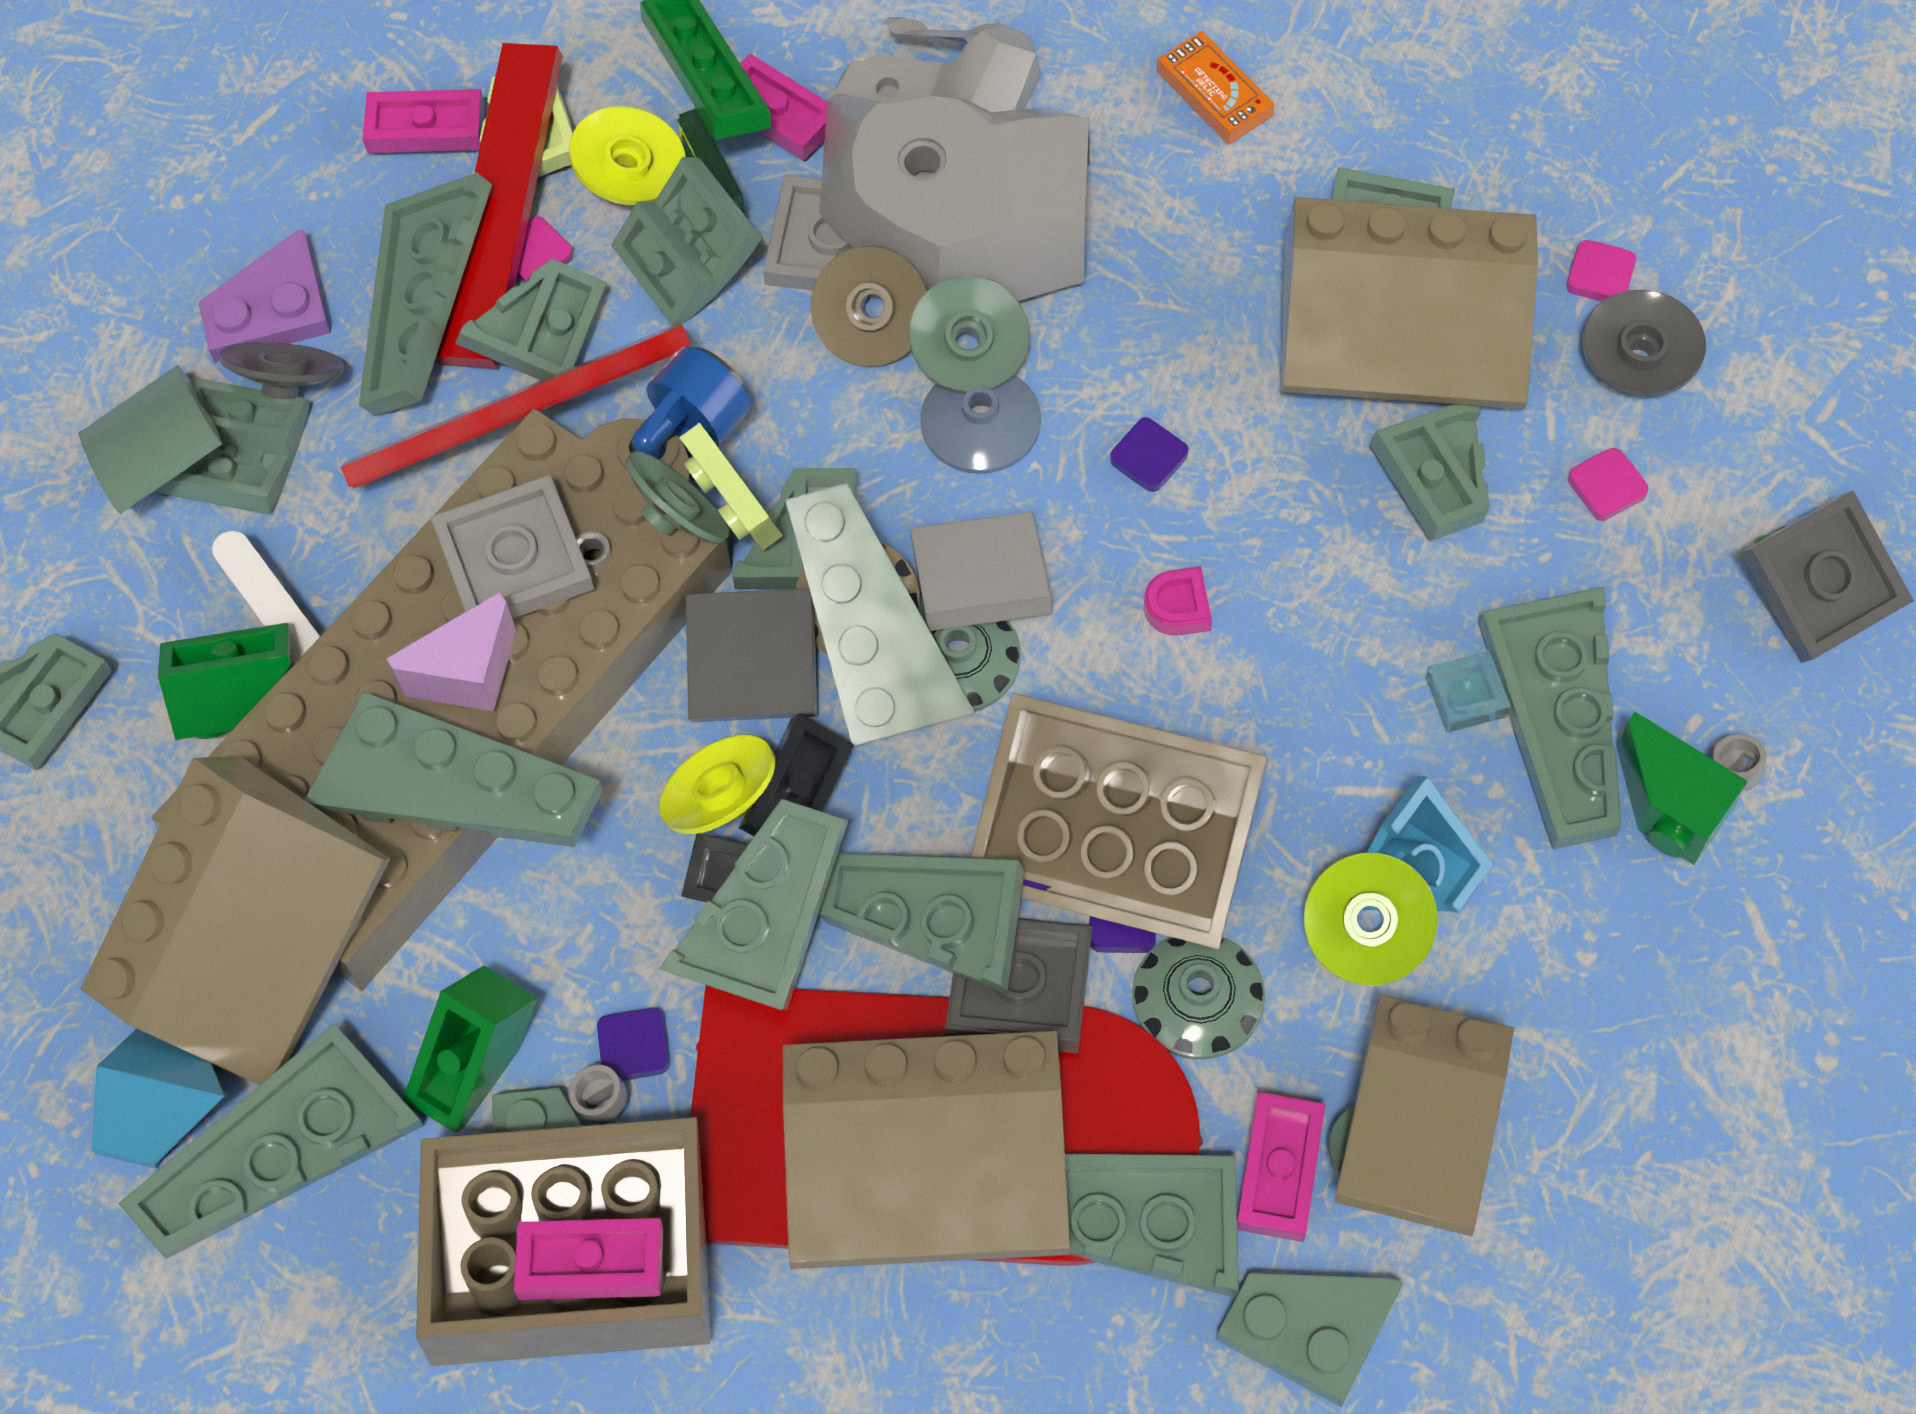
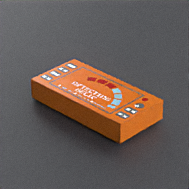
(1215, 87)

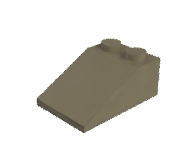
(1425, 1115)

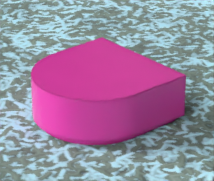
(1178, 602)

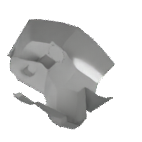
(955, 164)

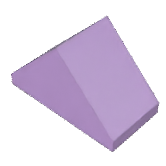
(459, 660)

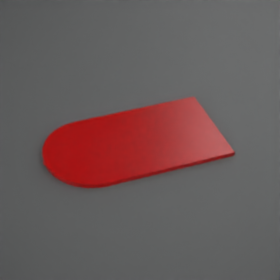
(1115, 1095)

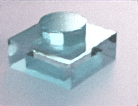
(1467, 692)

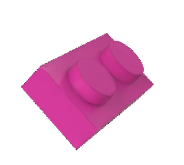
(795, 112)
(423, 120)
(1280, 1167)
(588, 1258)

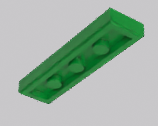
(706, 67)

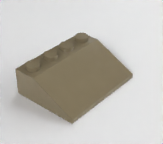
(1408, 302)
(1121, 818)
(234, 919)
(924, 1150)
(487, 1183)

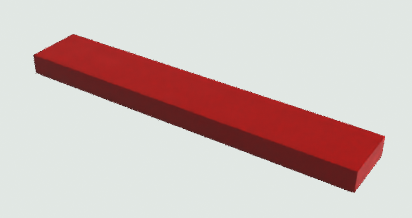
(511, 163)
(514, 406)

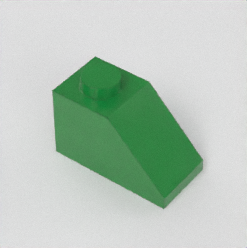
(220, 677)
(1675, 789)
(468, 1046)

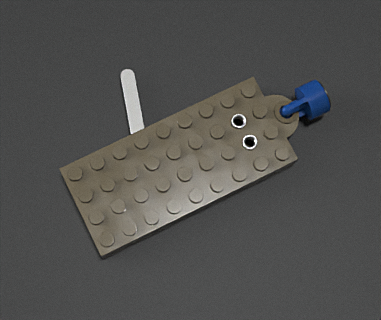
(564, 660)

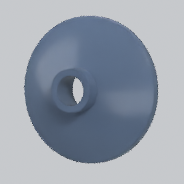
(981, 440)

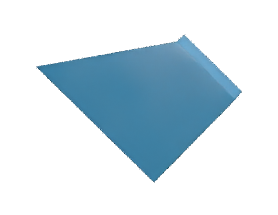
(1434, 843)
(149, 1099)

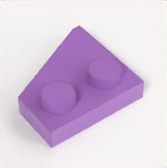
(267, 301)

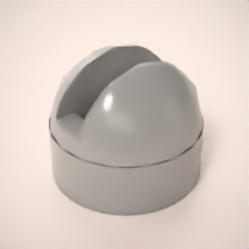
(1732, 753)
(593, 1087)

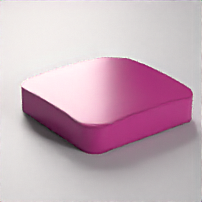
(541, 245)
(1600, 270)
(1608, 484)

